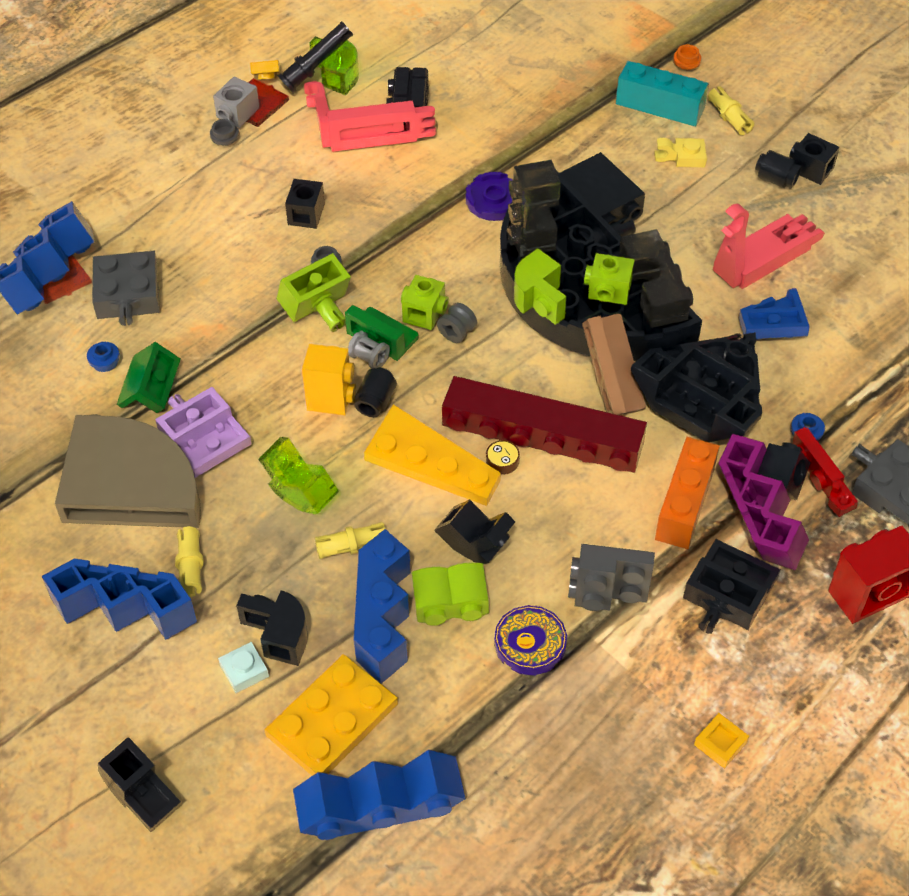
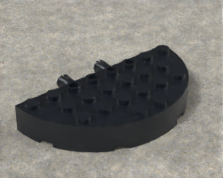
(579, 237)

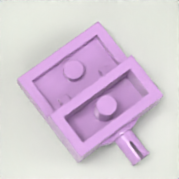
(203, 429)

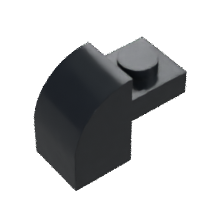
(473, 533)
(282, 622)
(134, 783)

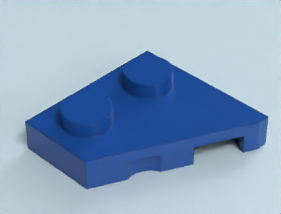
(775, 318)

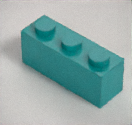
(661, 93)

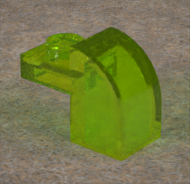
(340, 69)
(294, 481)

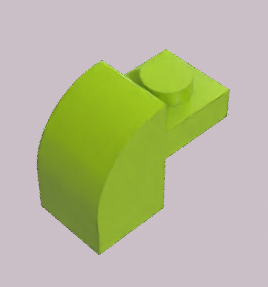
(537, 285)

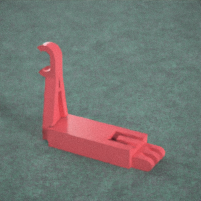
(369, 124)
(751, 258)

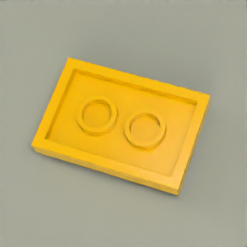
(331, 716)

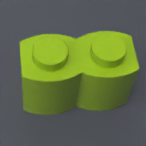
(450, 593)

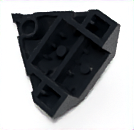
(704, 386)

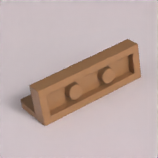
(613, 364)

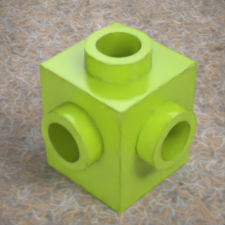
(609, 278)
(423, 302)

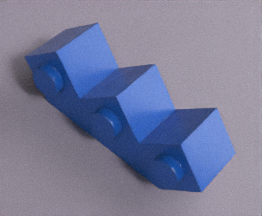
(44, 257)
(121, 594)
(381, 606)
(378, 796)

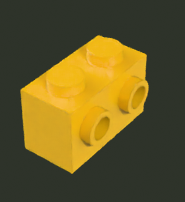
(328, 379)

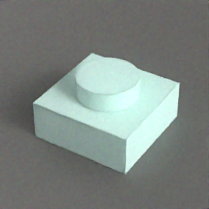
(243, 667)

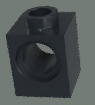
(815, 157)
(305, 203)
(787, 465)

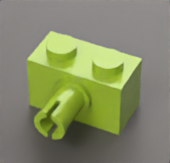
(315, 290)

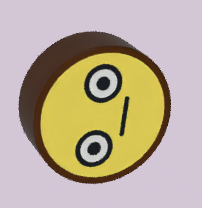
(503, 456)

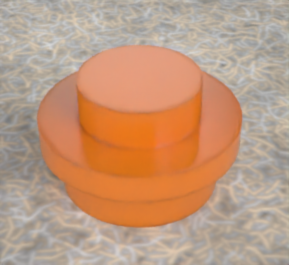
(687, 57)

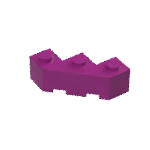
(762, 503)

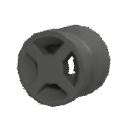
(457, 322)

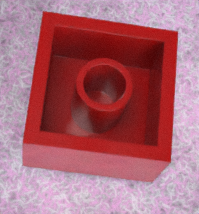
(872, 574)

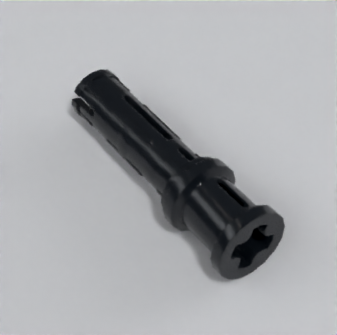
(304, 66)

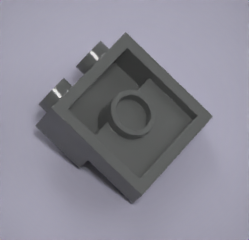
(610, 574)

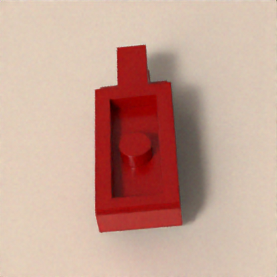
(825, 473)

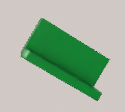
(381, 329)
(150, 378)

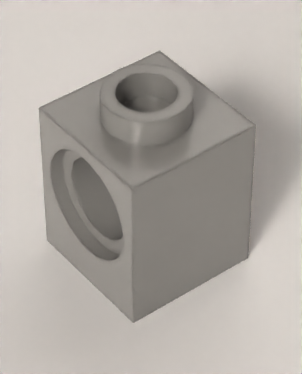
(236, 101)

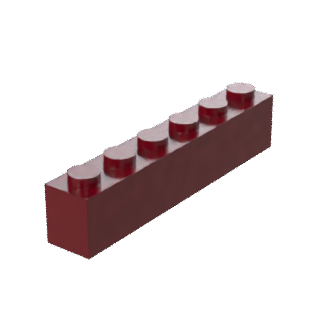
(544, 424)

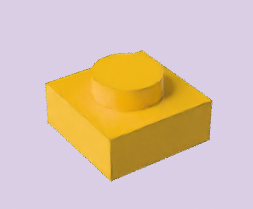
(265, 69)
(721, 740)

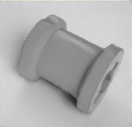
(368, 350)

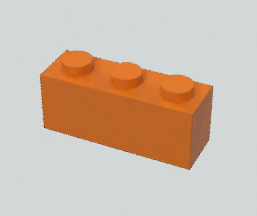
(687, 493)

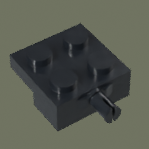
(730, 586)

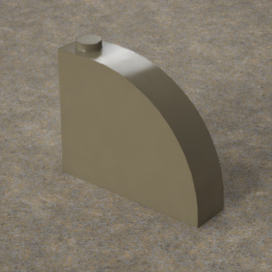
(126, 476)

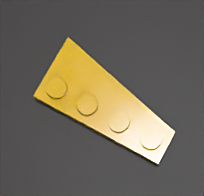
(427, 456)

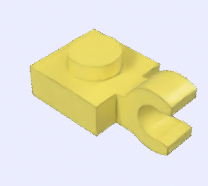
(685, 151)

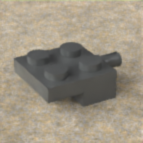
(125, 285)
(885, 479)

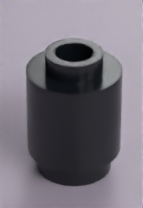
(778, 169)
(375, 392)

